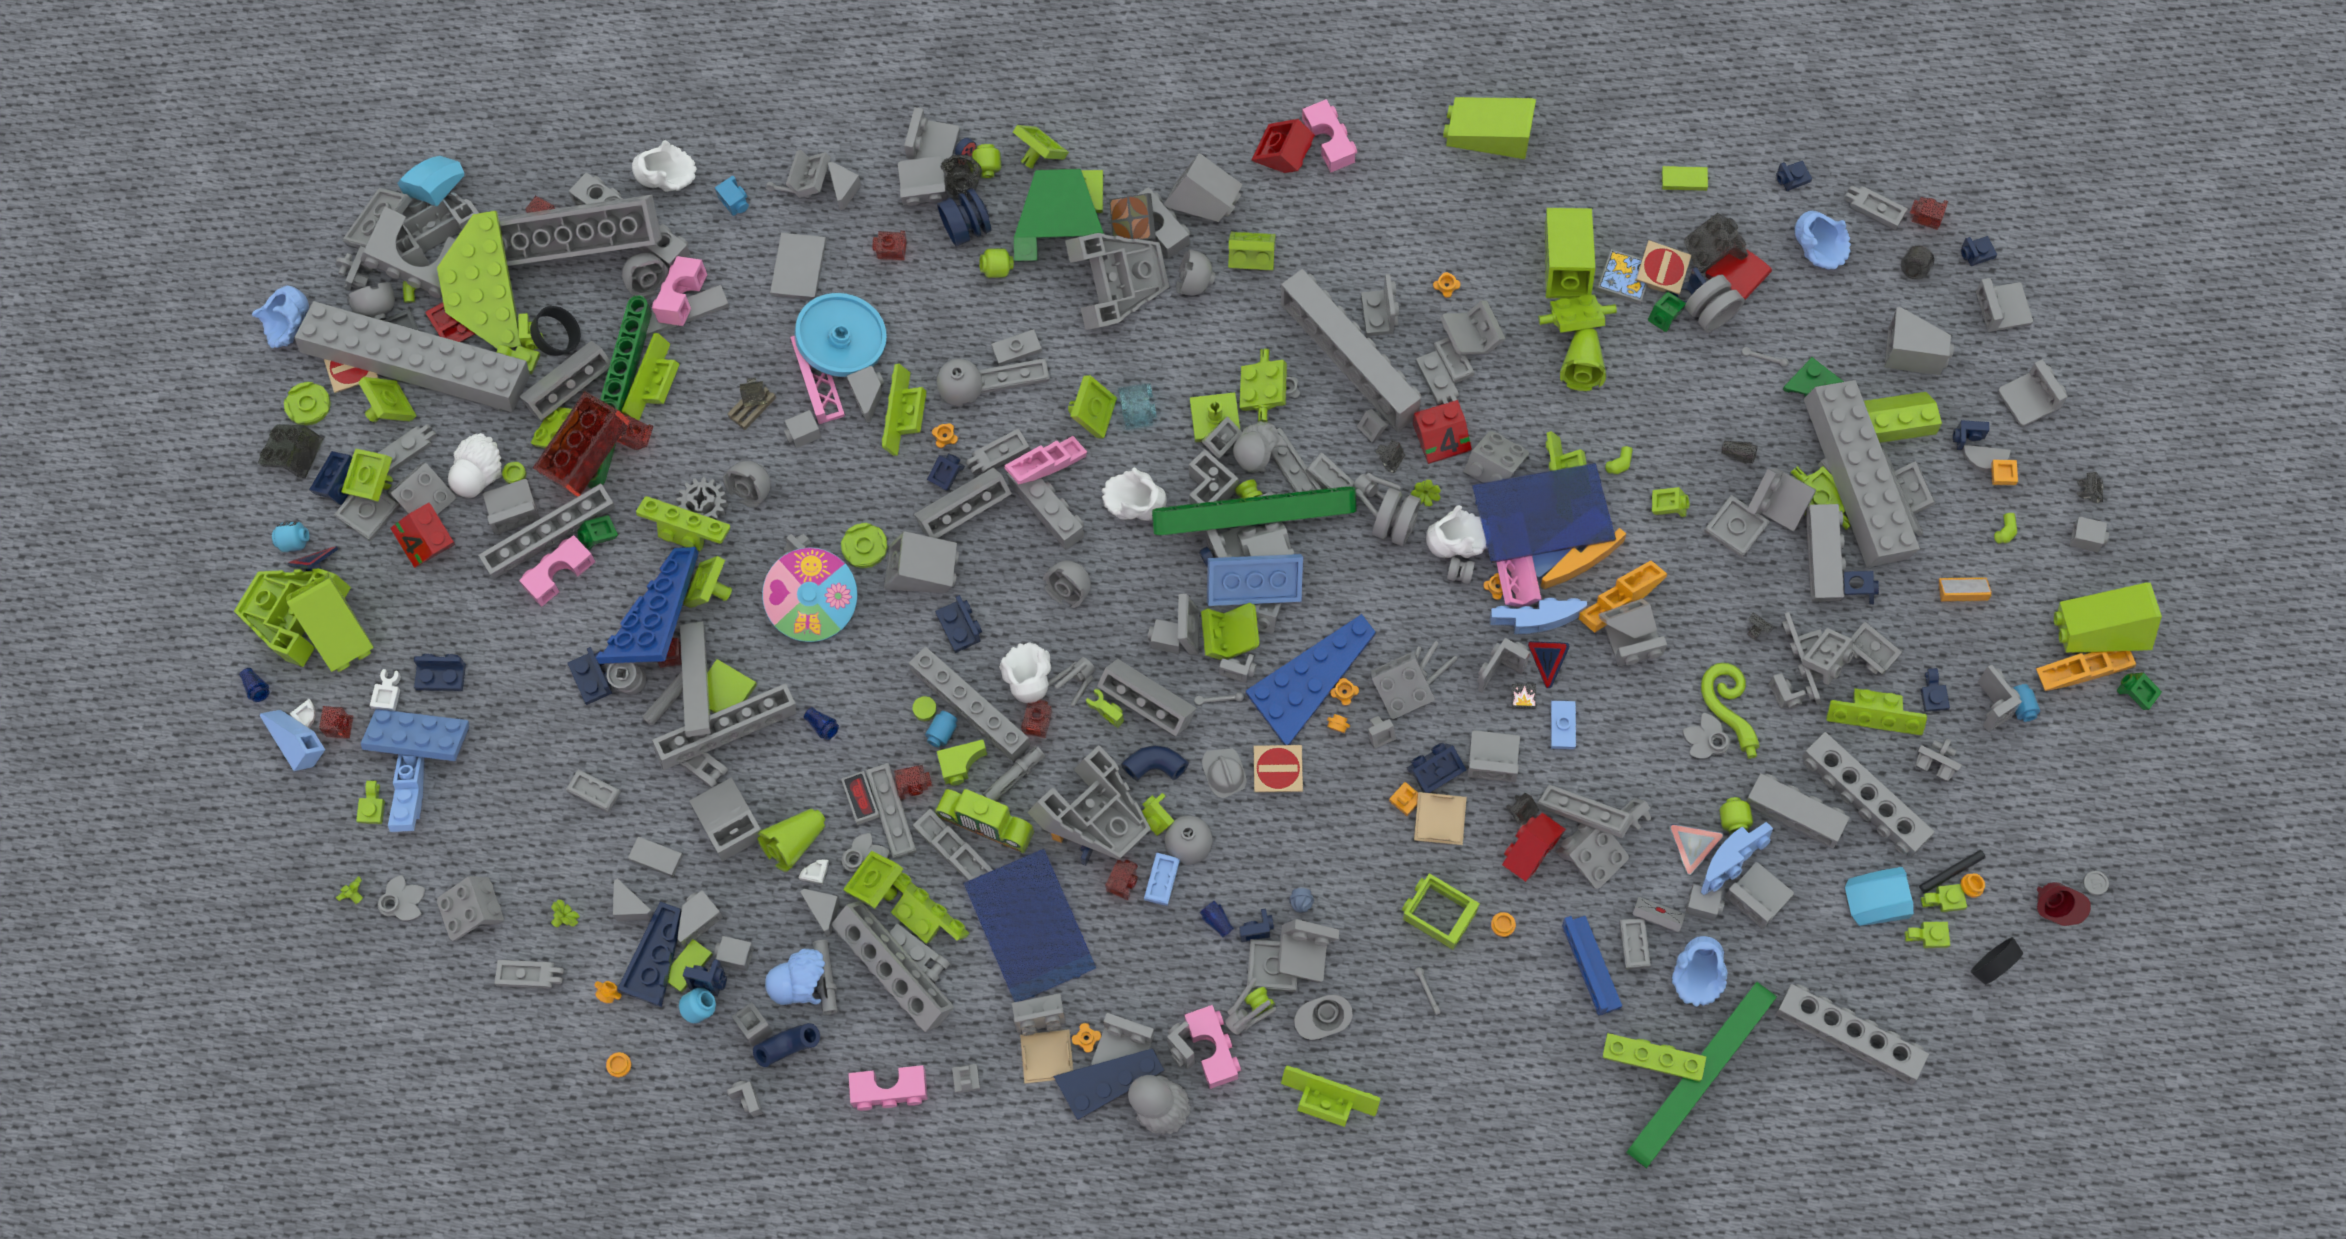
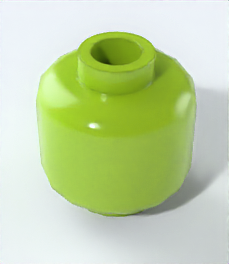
(988, 158)
(996, 263)
(1735, 814)

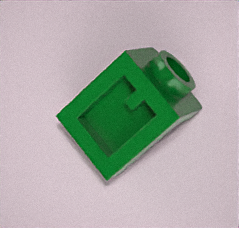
(1666, 311)
(596, 531)
(2140, 689)

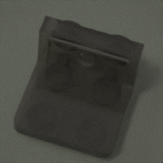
(1714, 241)
(291, 448)

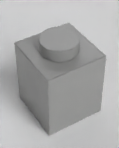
(802, 429)
(2089, 534)
(1164, 636)
(1705, 905)
(734, 953)

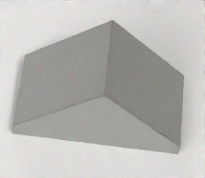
(845, 184)
(1222, 437)
(627, 905)
(823, 908)
(752, 1024)

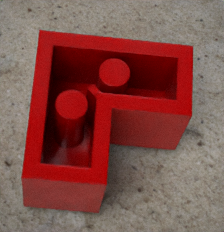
(1533, 844)

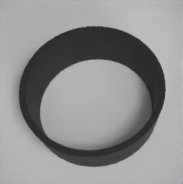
(566, 320)
(1997, 961)

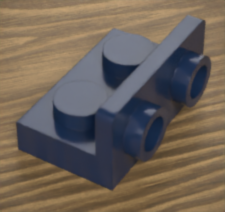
(332, 477)
(958, 624)
(439, 673)
(590, 677)
(1436, 767)
(700, 977)

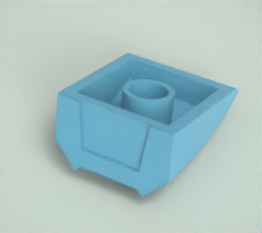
(432, 179)
(1879, 897)

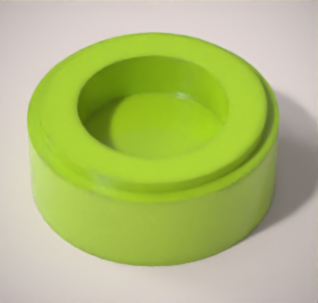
(513, 472)
(924, 708)

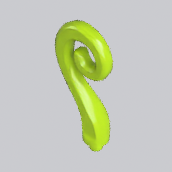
(1745, 733)

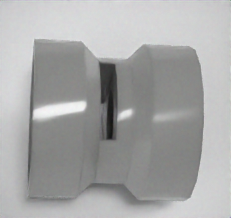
(1466, 570)

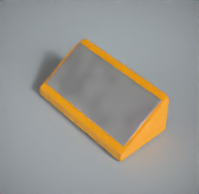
(1964, 589)

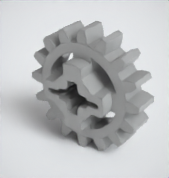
(695, 493)

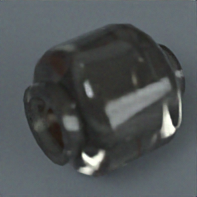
(1917, 262)

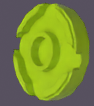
(302, 408)
(865, 553)

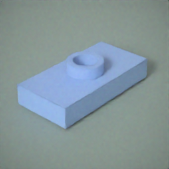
(1563, 725)
(1162, 879)

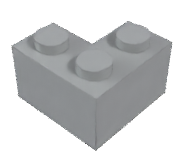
(1214, 479)

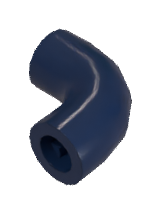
(1155, 758)
(786, 1043)

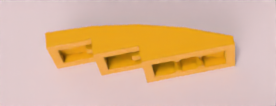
(1576, 563)
(1628, 589)
(2084, 668)

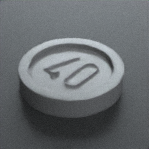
(2096, 883)

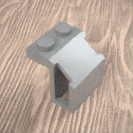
(1265, 540)

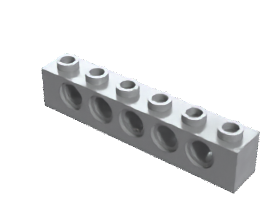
(590, 187)
(546, 531)
(969, 704)
(726, 726)
(1863, 781)
(864, 935)
(1860, 1046)

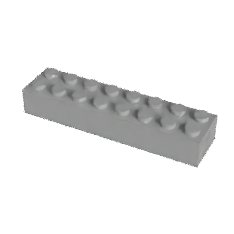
(580, 230)
(1350, 349)
(1861, 473)

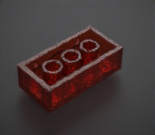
(581, 444)

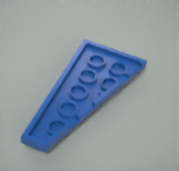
(653, 618)
(1300, 686)

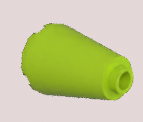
(1584, 362)
(791, 837)

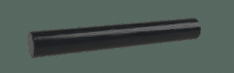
(1952, 871)

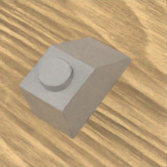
(866, 390)
(1632, 619)
(697, 917)

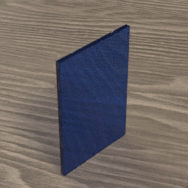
(1543, 513)
(1029, 926)

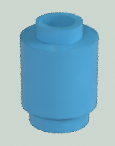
(2029, 707)
(941, 729)

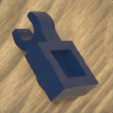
(1934, 695)

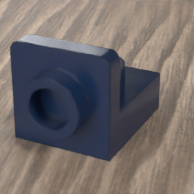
(1793, 175)
(1978, 250)
(1970, 429)
(945, 471)
(1257, 930)

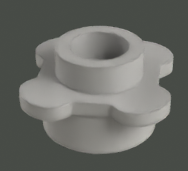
(1292, 382)

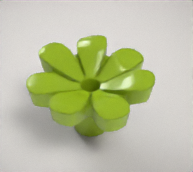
(1426, 492)
(351, 891)
(563, 914)

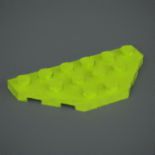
(478, 282)

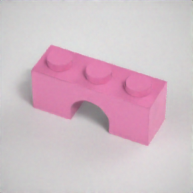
(1322, 119)
(683, 276)
(568, 555)
(1206, 1025)
(909, 1088)

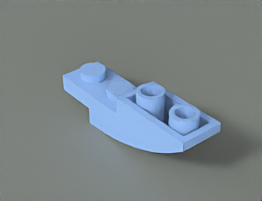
(1547, 616)
(407, 793)
(1731, 855)

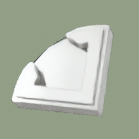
(305, 713)
(815, 872)

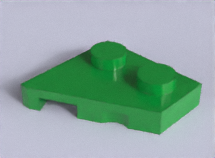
(1810, 376)

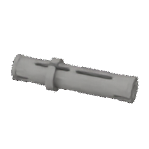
(1016, 772)
(826, 986)

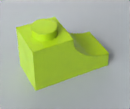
(957, 761)

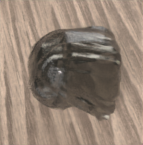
(961, 174)

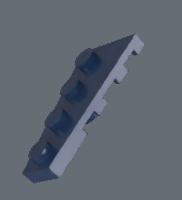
(652, 961)
(1103, 1082)

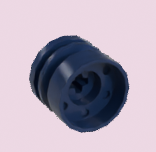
(964, 217)

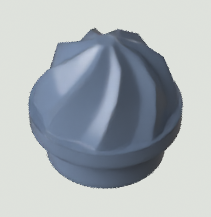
(1301, 900)

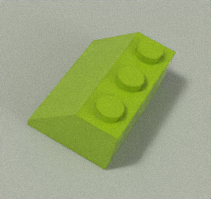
(1904, 416)

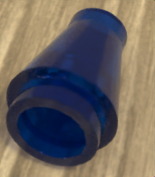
(255, 687)
(824, 725)
(1216, 918)

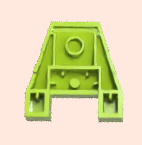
(271, 618)

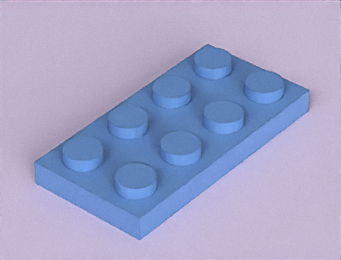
(1254, 579)
(415, 735)

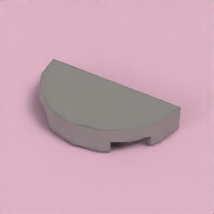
(1983, 456)

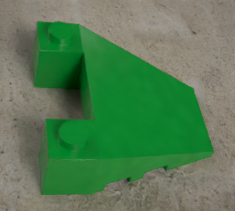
(1054, 208)

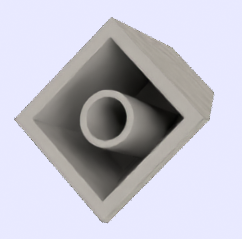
(1204, 191)
(1916, 344)
(921, 564)

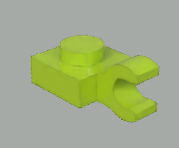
(529, 355)
(1110, 712)
(371, 808)
(1947, 897)
(1931, 933)

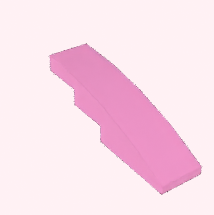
(1046, 460)

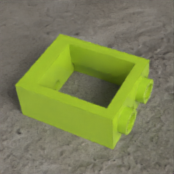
(1422, 887)

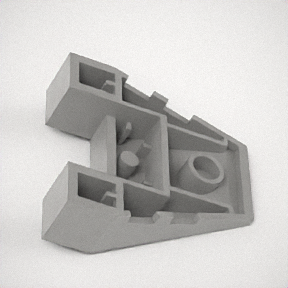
(431, 225)
(1124, 275)
(1101, 816)

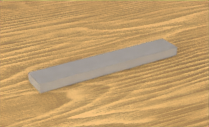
(695, 679)

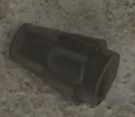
(1740, 451)

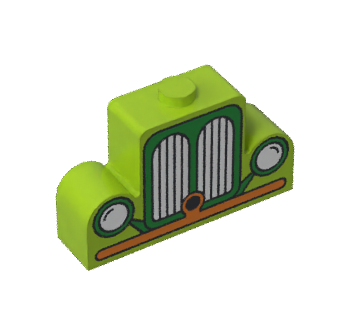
(985, 818)

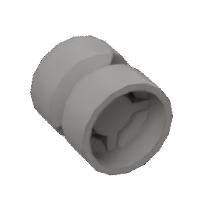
(626, 677)

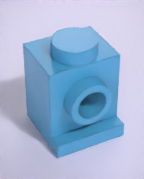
(732, 196)

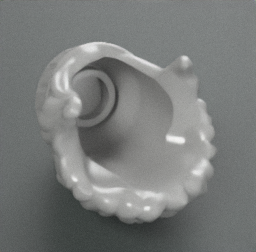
(1255, 445)
(1159, 1103)

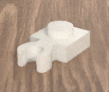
(386, 695)

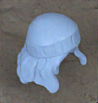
(1823, 239)
(282, 315)
(1700, 971)
(796, 979)

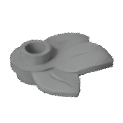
(1703, 736)
(861, 848)
(404, 897)

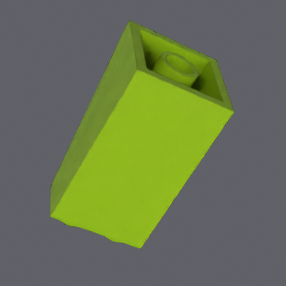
(1490, 125)
(1569, 252)
(2110, 620)
(330, 622)

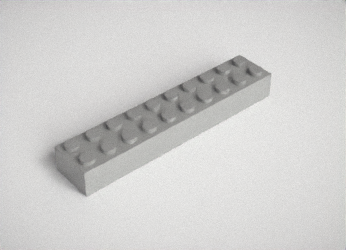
(412, 356)

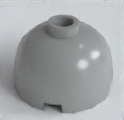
(642, 272)
(1195, 273)
(373, 301)
(959, 382)
(748, 479)
(1064, 579)
(1194, 846)

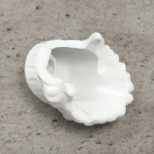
(664, 168)
(474, 466)
(1133, 495)
(1456, 535)
(1026, 672)

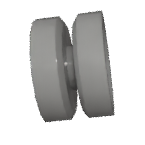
(1714, 303)
(1400, 518)

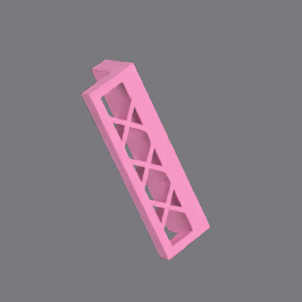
(813, 392)
(1522, 583)

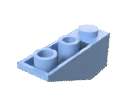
(294, 739)

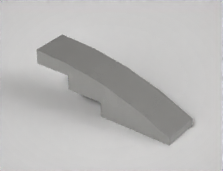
(951, 846)

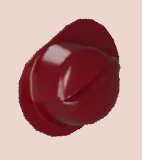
(2062, 904)

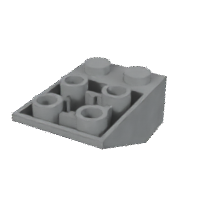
(726, 819)

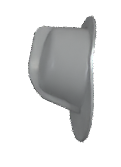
(1224, 772)
(1323, 1017)

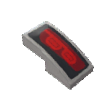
(860, 798)

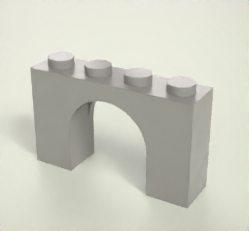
(382, 254)

